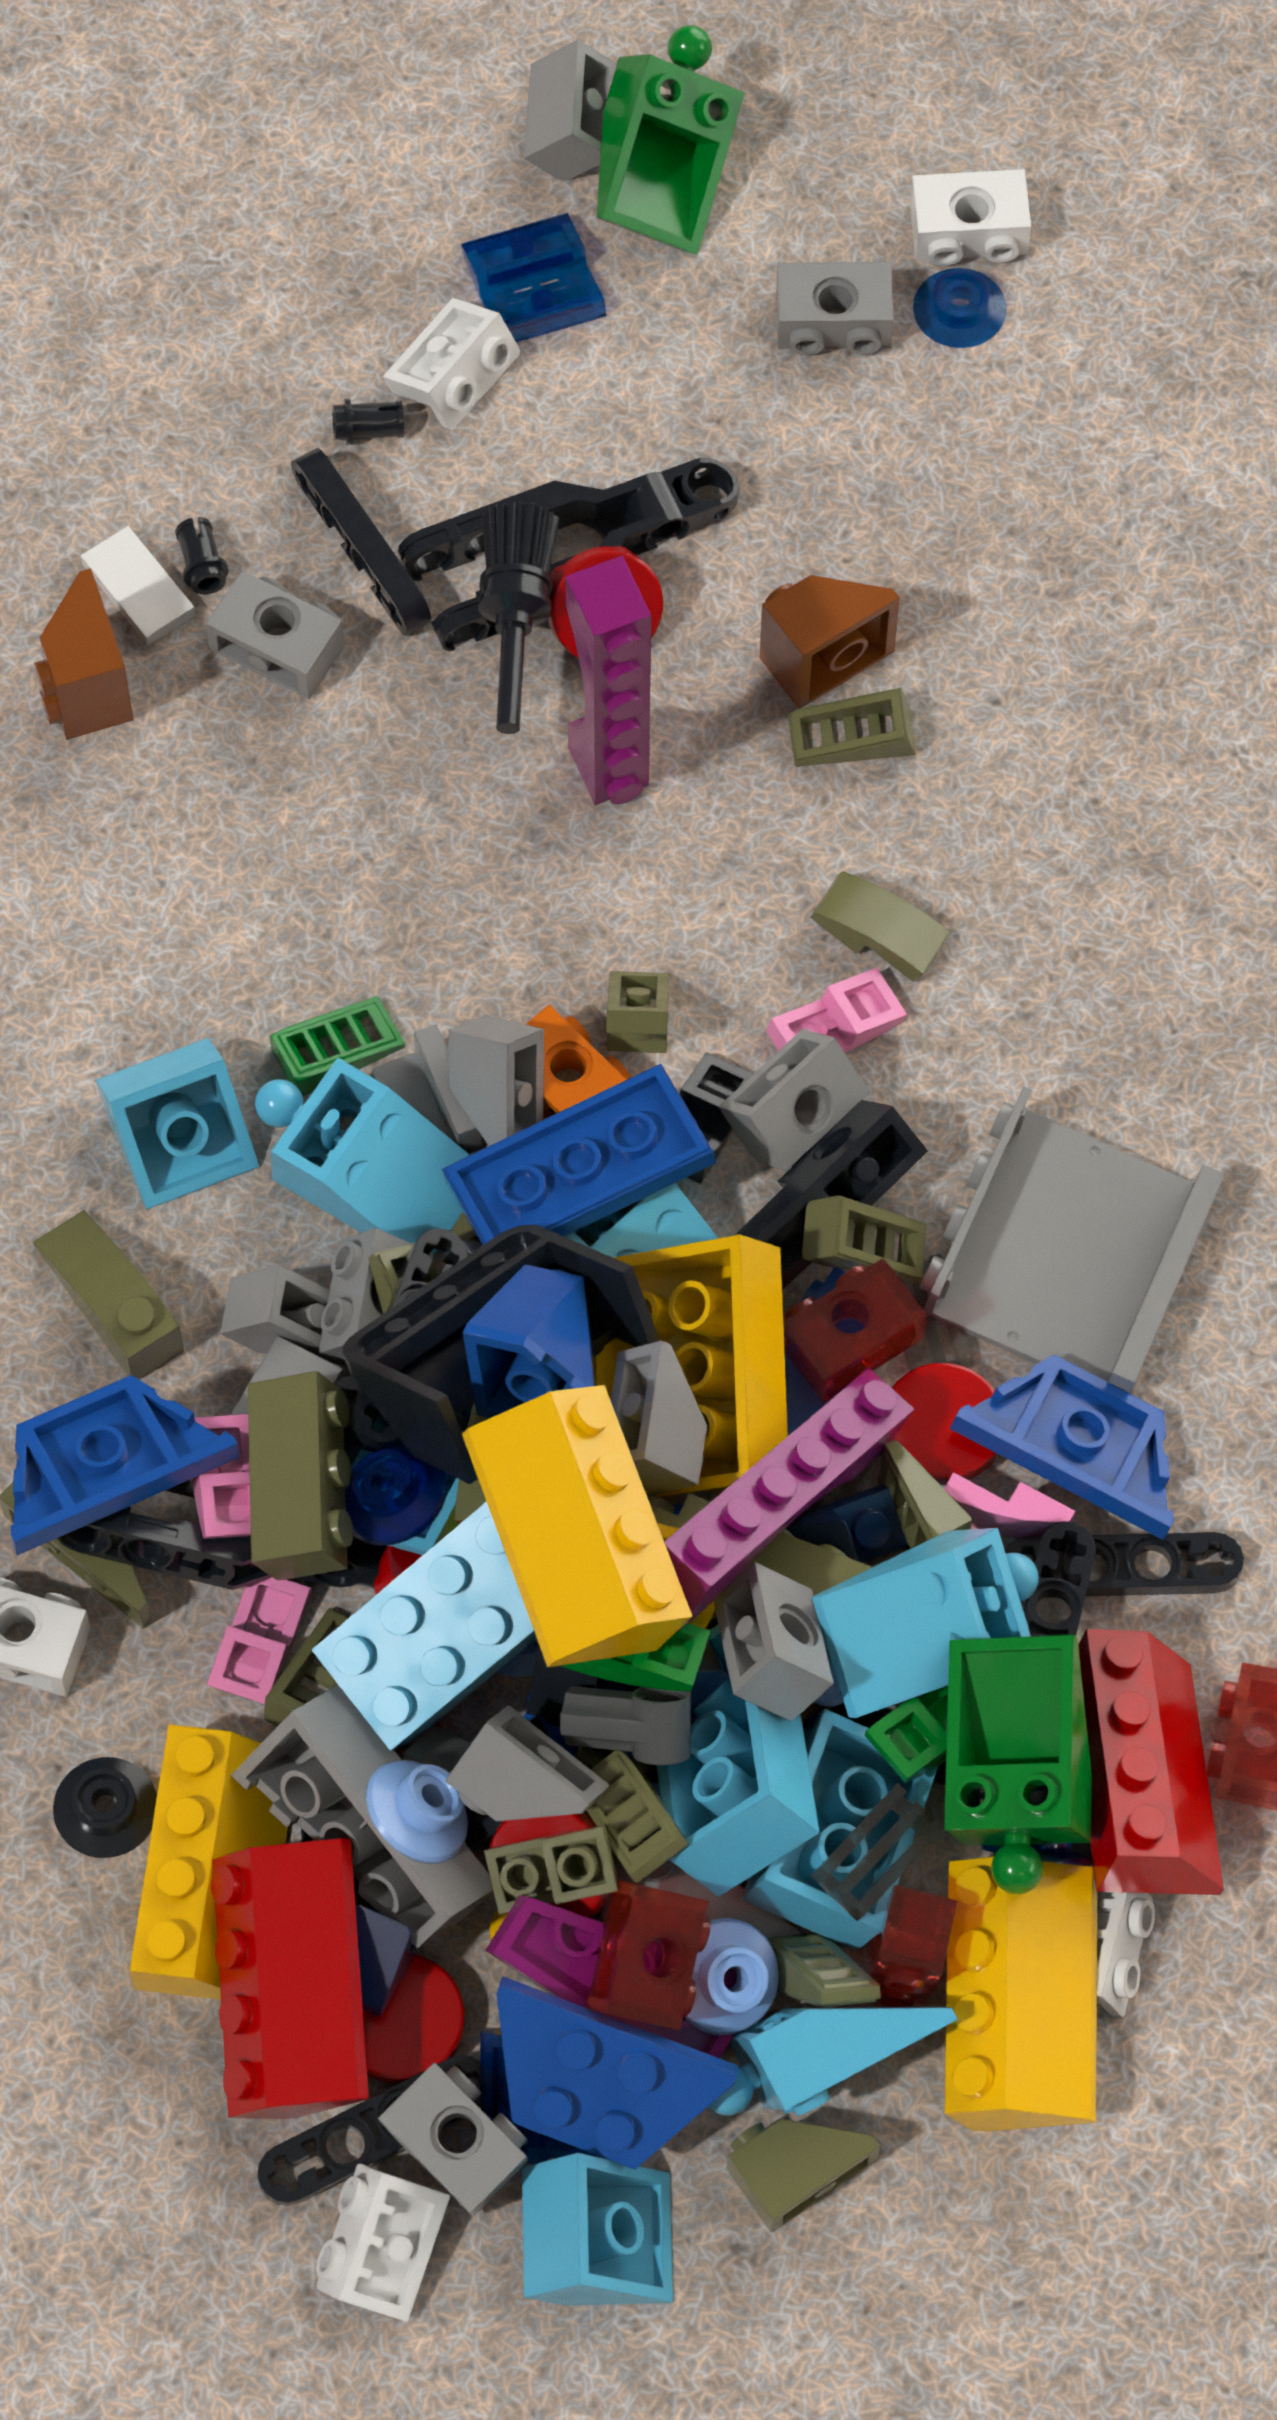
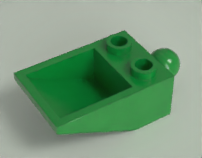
(669, 149)
(1011, 1732)

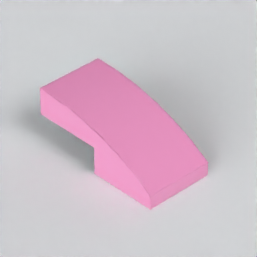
(848, 1011)
(224, 1492)
(1024, 1515)
(259, 1638)

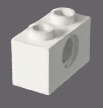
(990, 197)
(55, 1647)

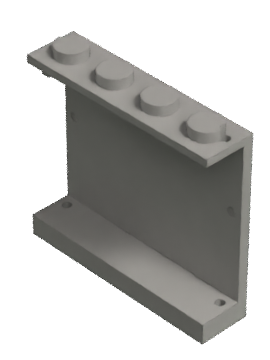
(1067, 1247)

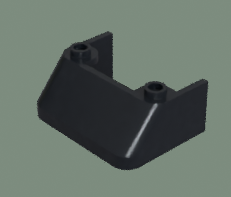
(416, 1355)

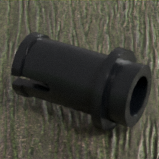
(367, 420)
(204, 567)

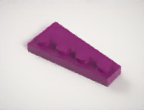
(561, 1954)

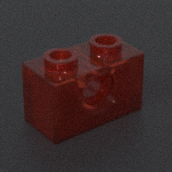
(835, 1358)
(1243, 1770)
(911, 1946)
(620, 1978)

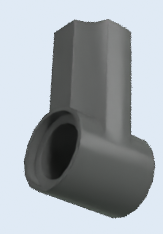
(645, 1722)

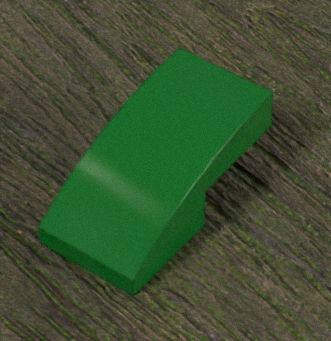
(668, 1668)
(913, 1734)

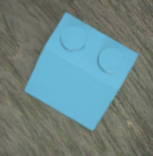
(178, 1122)
(596, 2232)

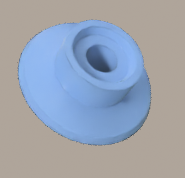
(417, 1810)
(756, 1965)

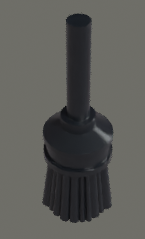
(516, 591)

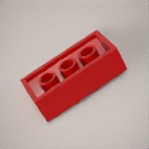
(1146, 1768)
(289, 1979)

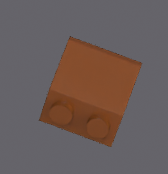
(825, 633)
(82, 665)

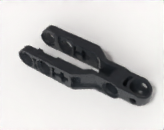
(624, 515)
(185, 1554)

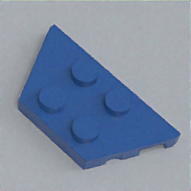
(1080, 1438)
(105, 1457)
(600, 2077)

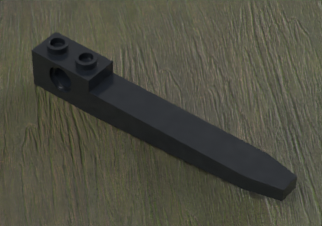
(853, 1161)

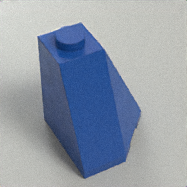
(530, 1340)

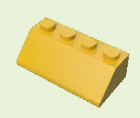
(577, 1527)
(196, 1819)
(1021, 1999)

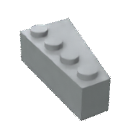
(318, 1777)

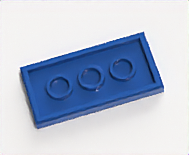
(582, 1160)

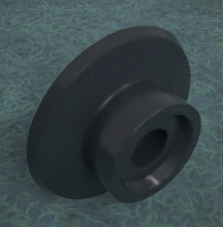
(112, 1831)

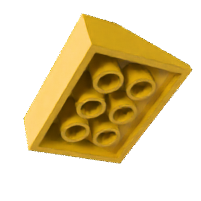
(725, 1324)

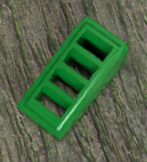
(308, 1032)

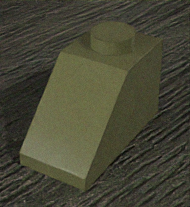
(795, 2165)

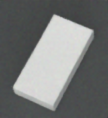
(138, 585)

